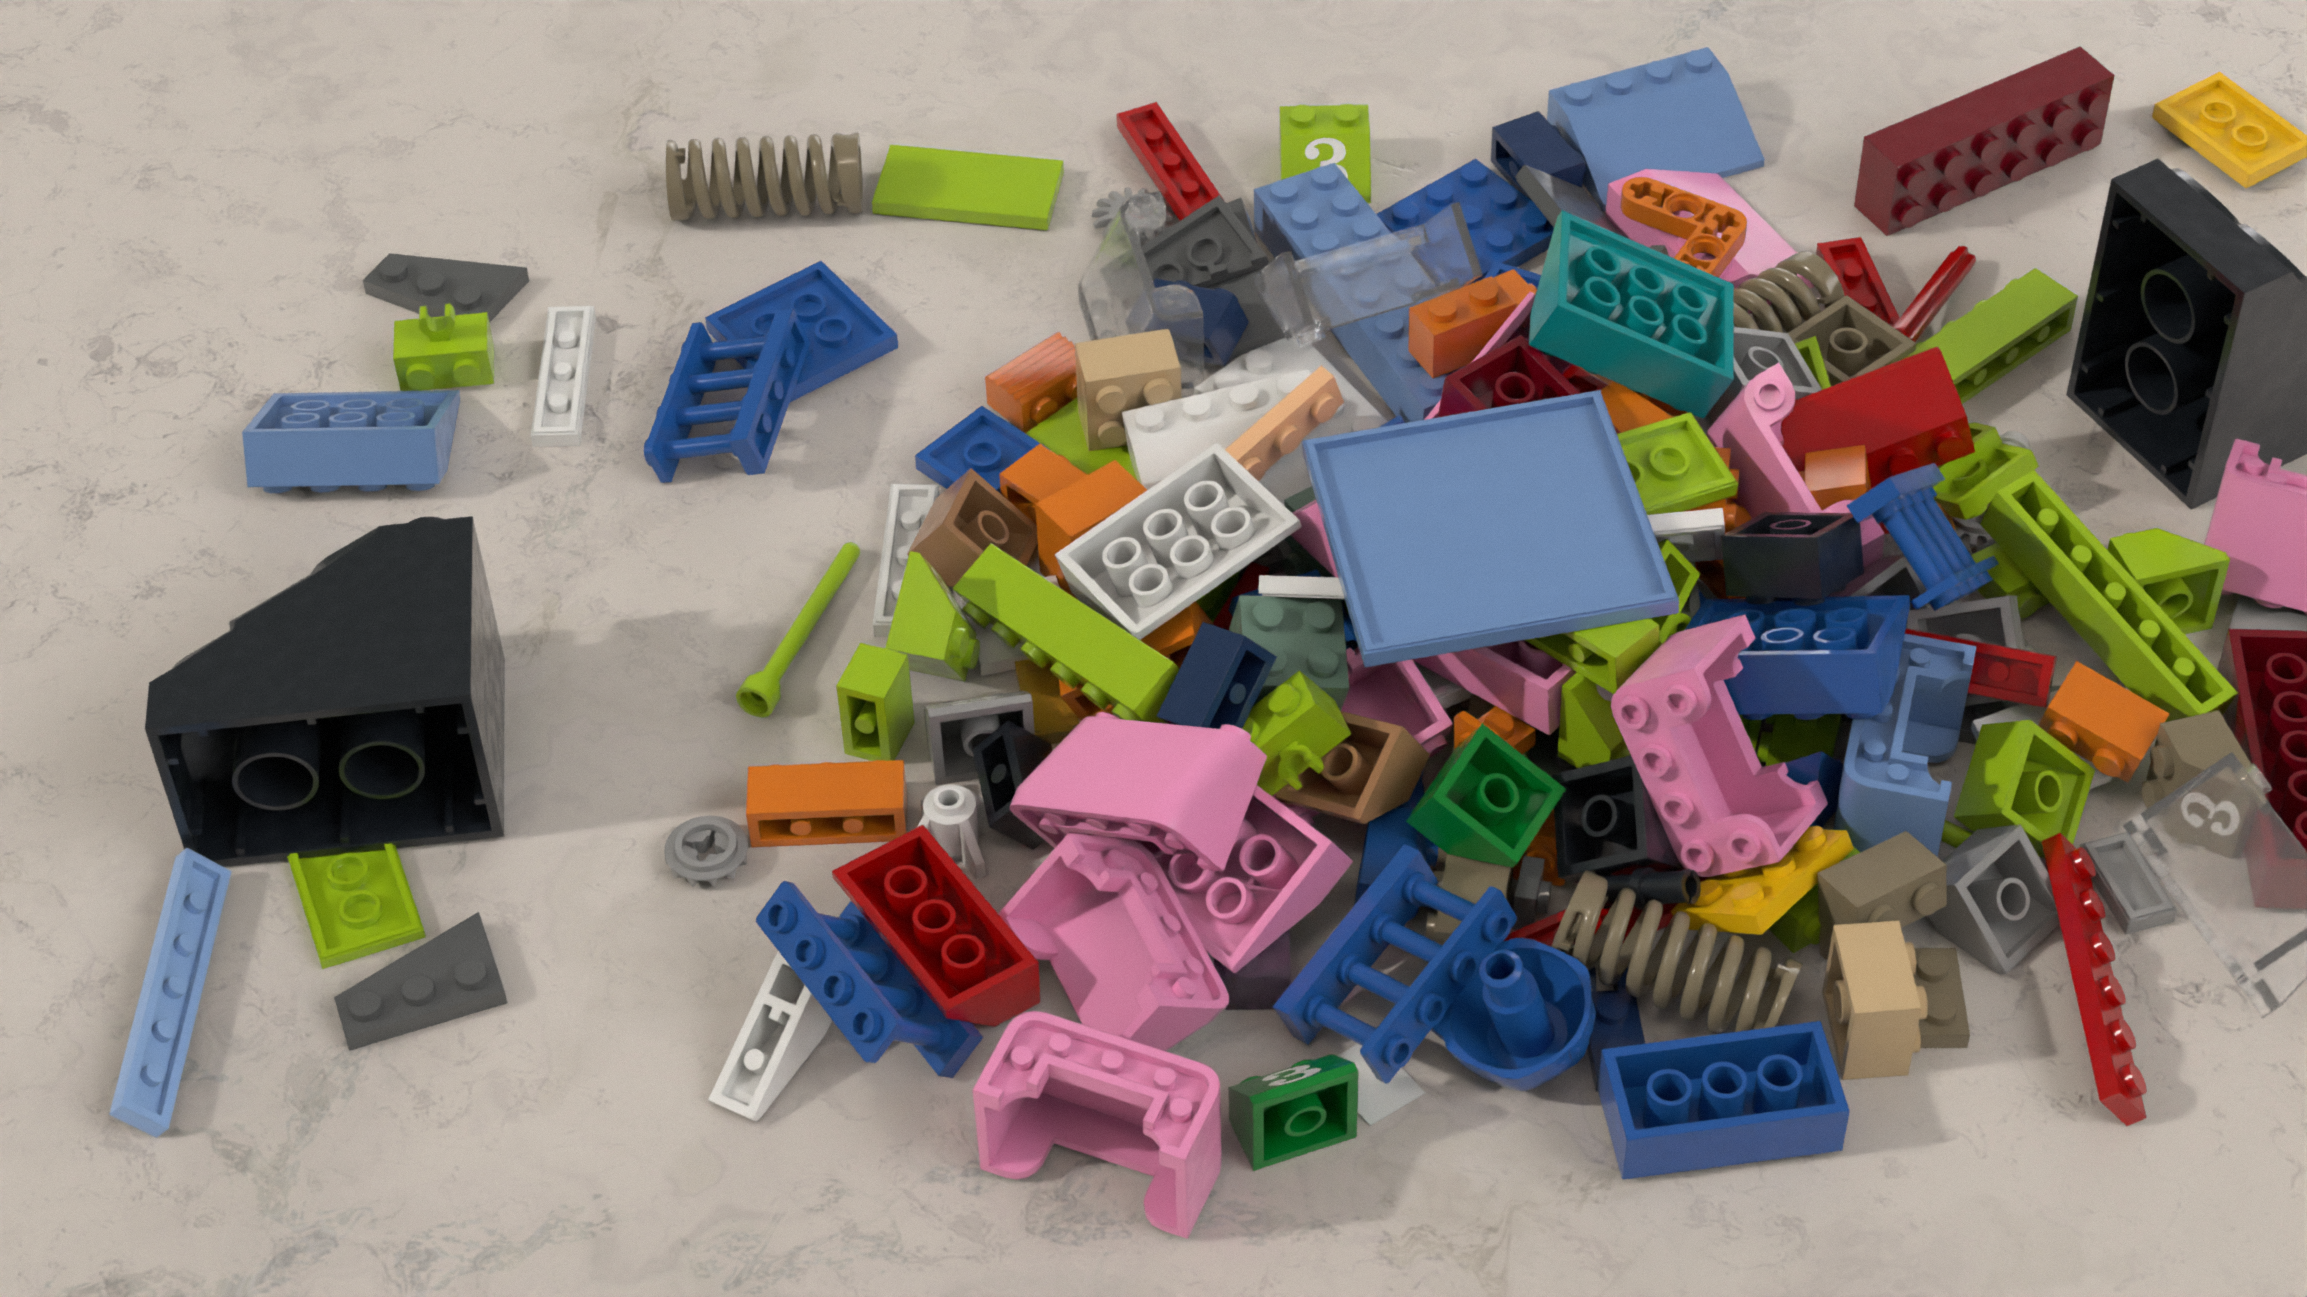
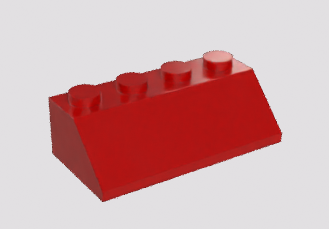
(1900, 412)
(942, 929)

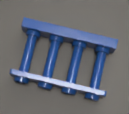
(756, 415)
(1924, 536)
(1364, 935)
(862, 982)

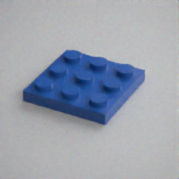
(1498, 217)
(837, 322)

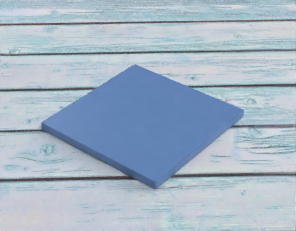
(1487, 528)

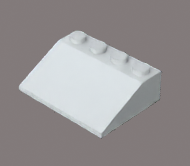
(1178, 430)
(1175, 542)

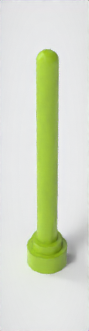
(761, 690)

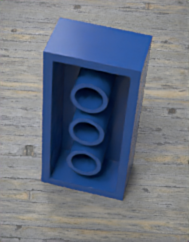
(1722, 1100)

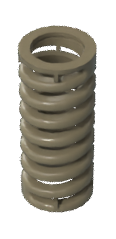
(843, 178)
(1787, 294)
(1580, 925)

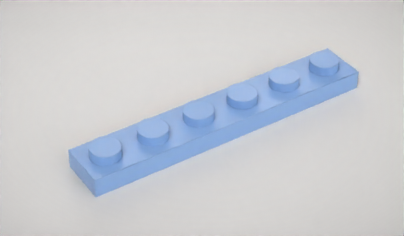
(170, 994)

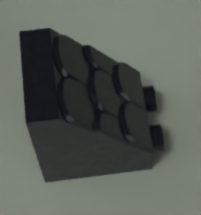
(2190, 334)
(343, 708)

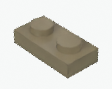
(1947, 1016)

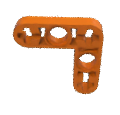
(1643, 202)

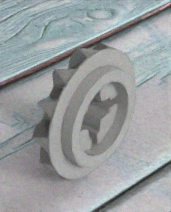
(695, 837)

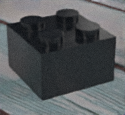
(1792, 557)
(1608, 823)

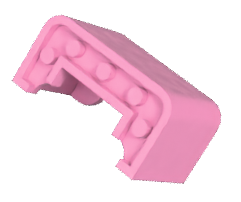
(2262, 529)
(1698, 759)
(1105, 1100)

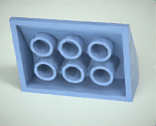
(1656, 117)
(351, 440)

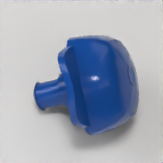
(1521, 1016)

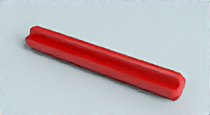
(1935, 293)

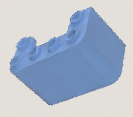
(1887, 756)

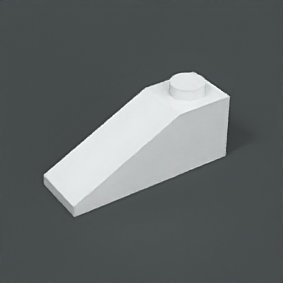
(772, 1044)

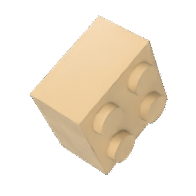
(1121, 377)
(1873, 1000)

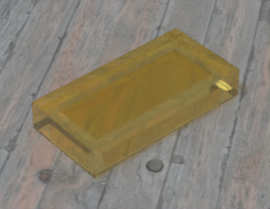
(1050, 712)

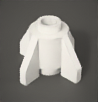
(956, 821)

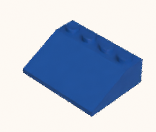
(1815, 656)

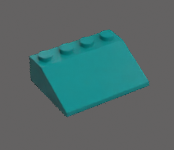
(1634, 316)

